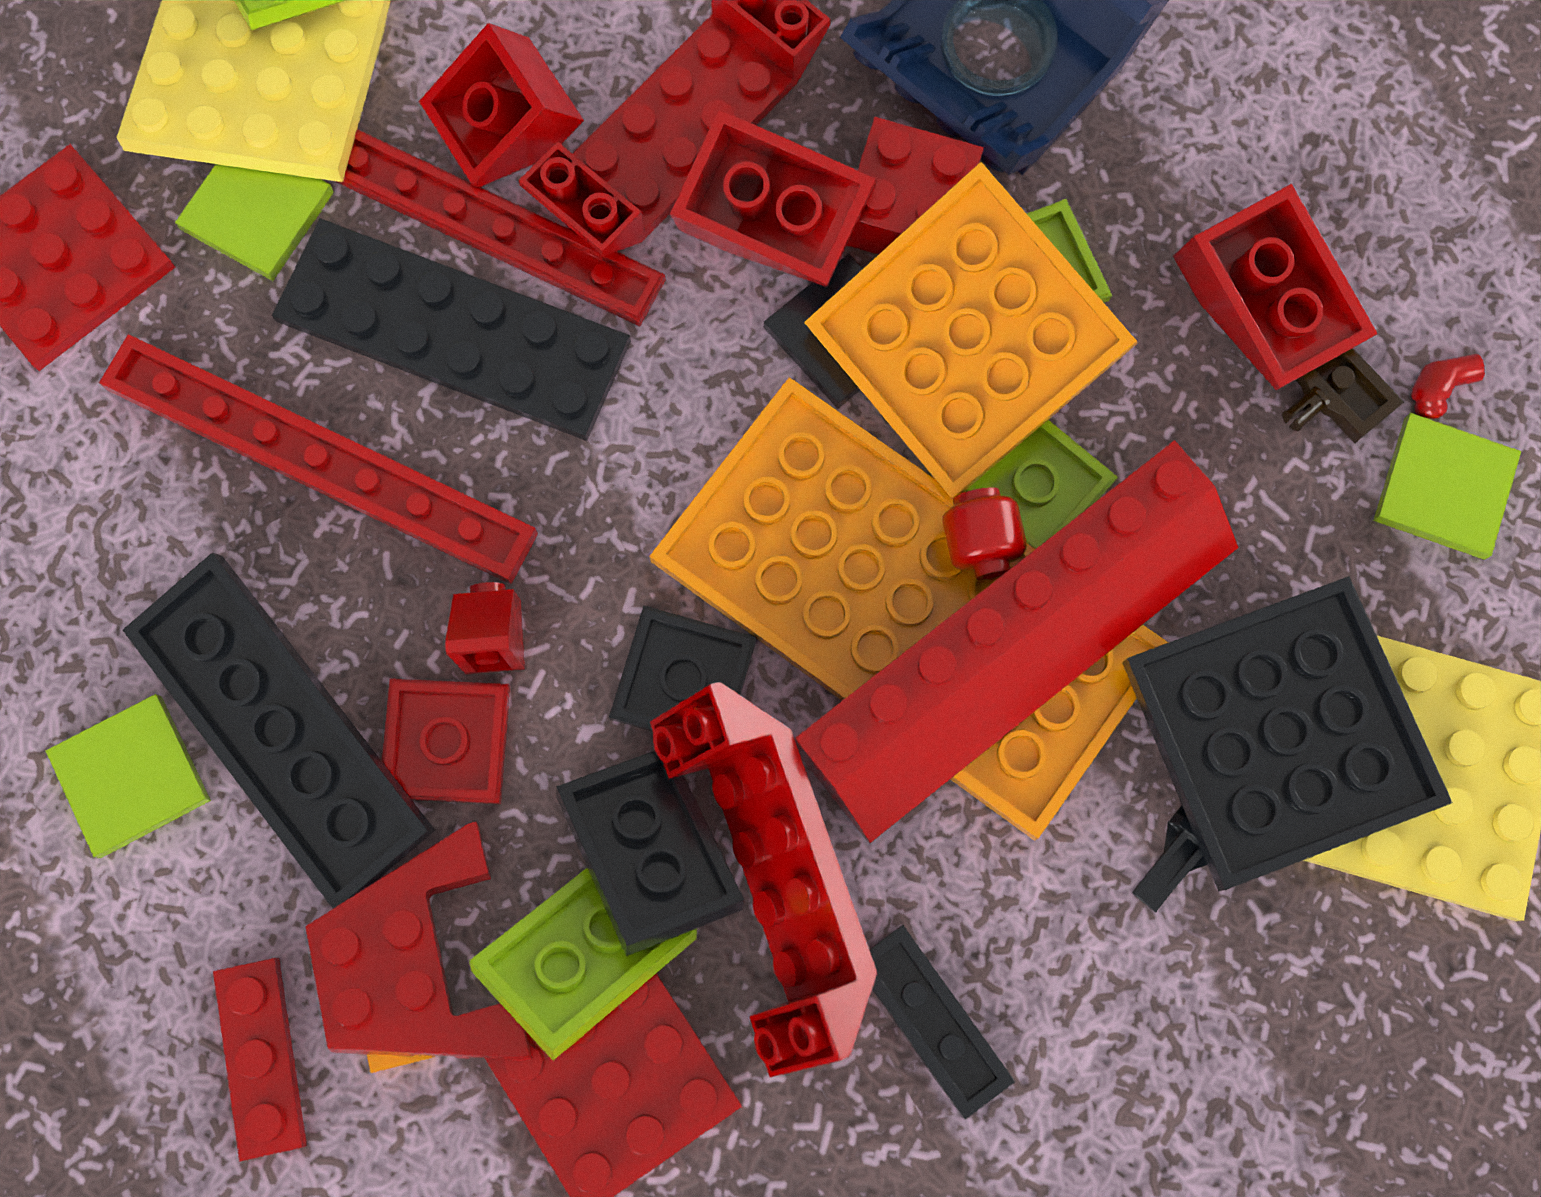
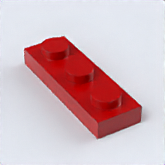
(259, 1059)

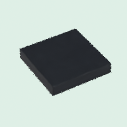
(804, 348)
(675, 660)

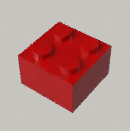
(910, 175)

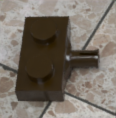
(1347, 393)

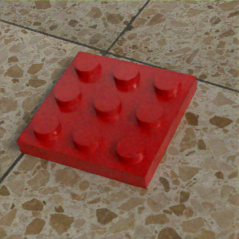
(68, 257)
(619, 1094)

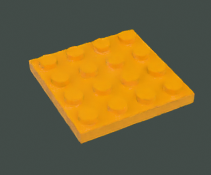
(969, 331)

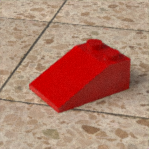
(771, 200)
(1275, 288)

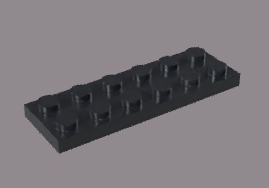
(452, 329)
(278, 731)

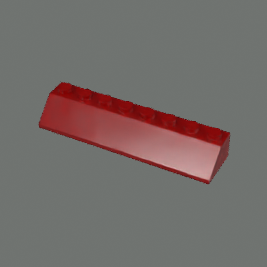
(1018, 642)

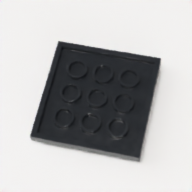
(1285, 733)

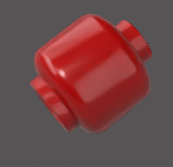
(984, 532)

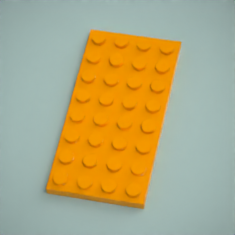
(846, 564)

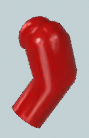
(1438, 381)

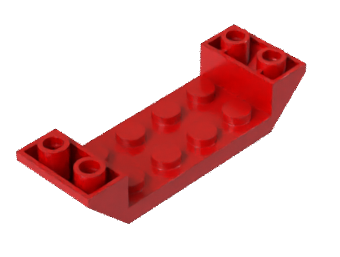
(640, 156)
(788, 869)

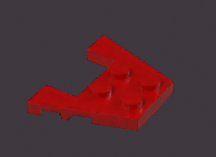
(385, 972)

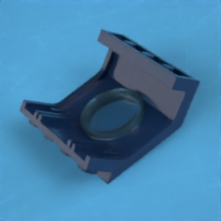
(1072, 53)

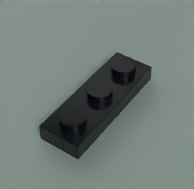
(936, 1024)

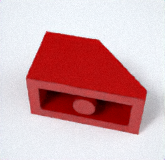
(486, 630)

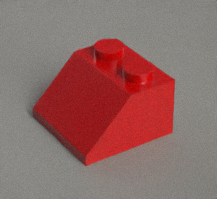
(499, 106)

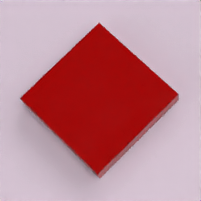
(447, 739)

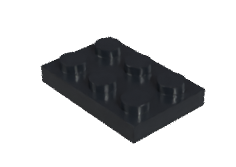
(648, 851)

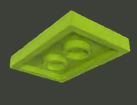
(566, 966)

